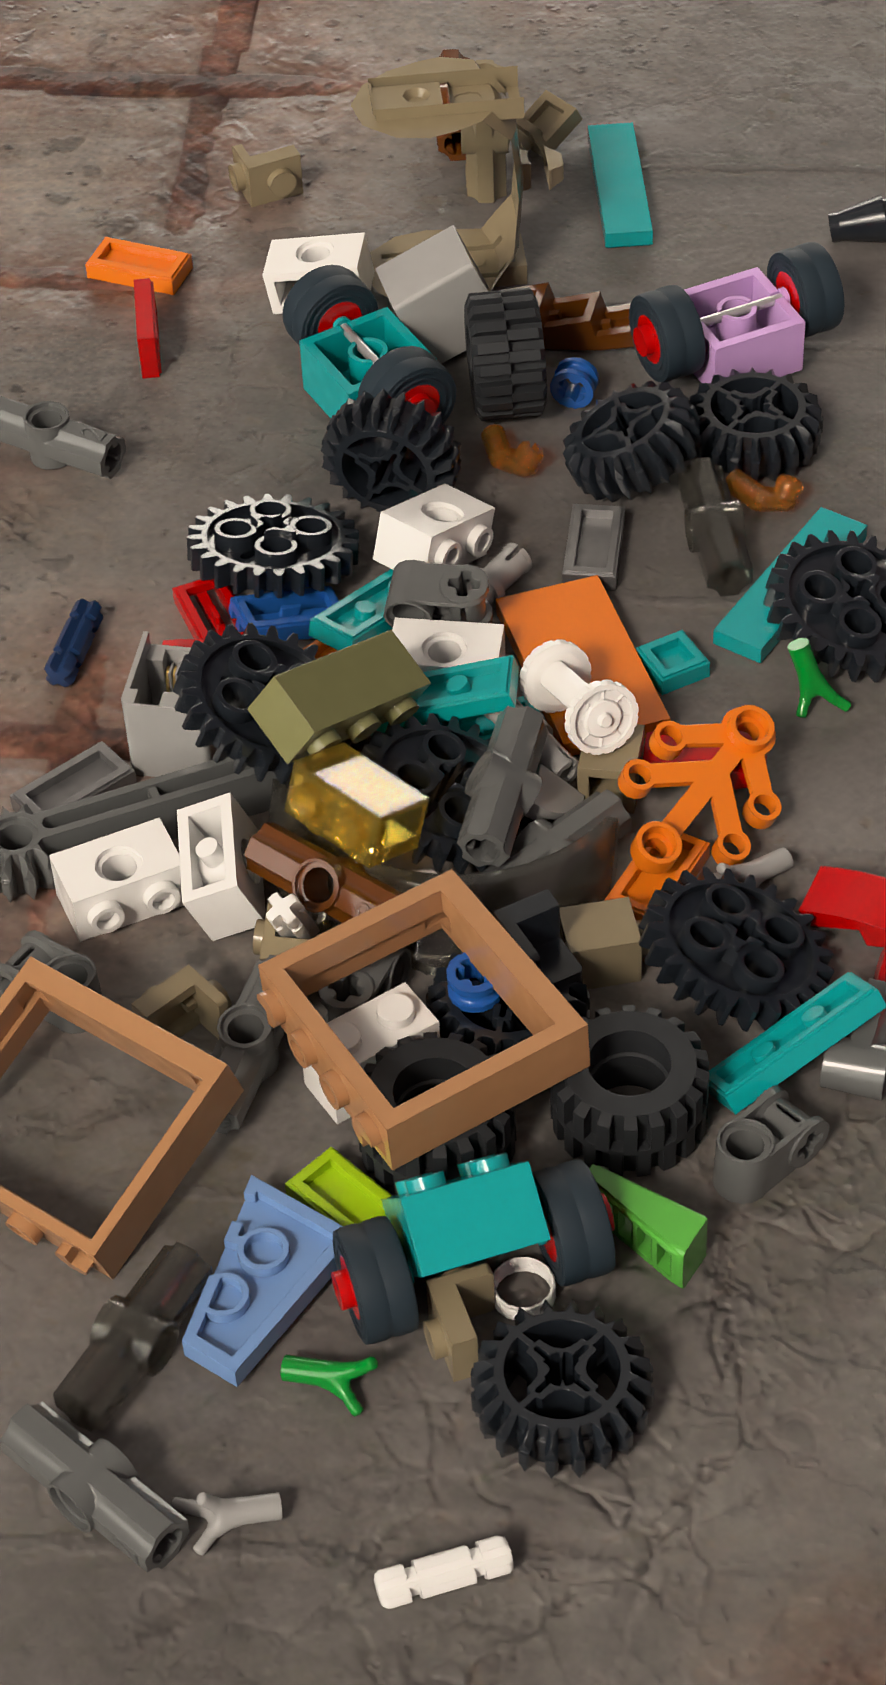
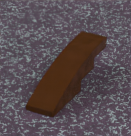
(581, 321)

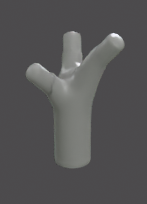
(762, 867)
(228, 1513)

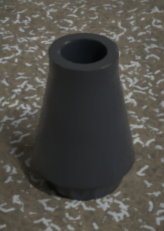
(860, 222)

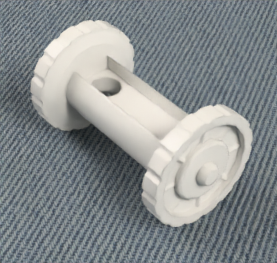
(597, 713)

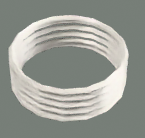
(521, 1264)

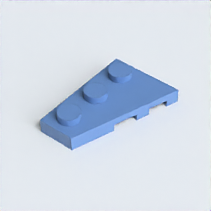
(267, 1275)

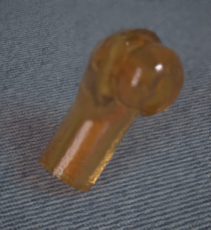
(520, 461)
(765, 498)

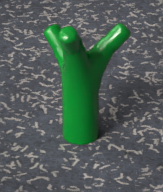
(810, 678)
(329, 1375)

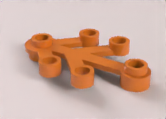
(707, 782)

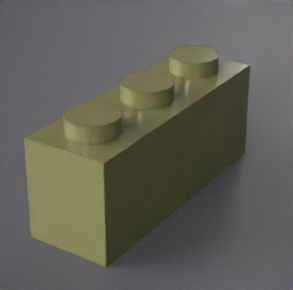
(340, 697)

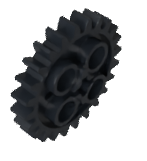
(273, 545)
(834, 600)
(220, 684)
(430, 761)
(734, 948)

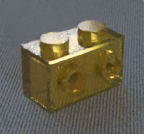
(356, 804)

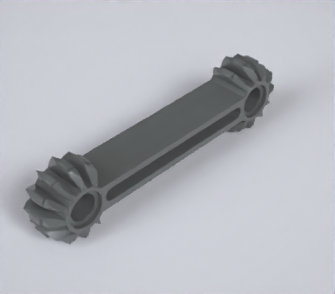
(31, 838)

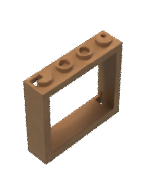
(215, 1089)
(466, 1100)

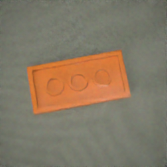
(585, 616)

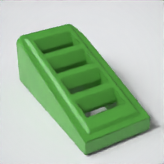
(655, 1227)

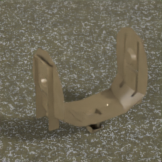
(411, 105)

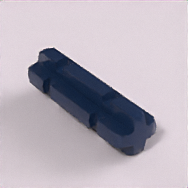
(73, 642)

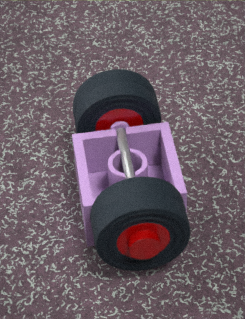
(739, 318)

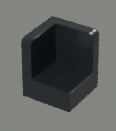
(536, 929)

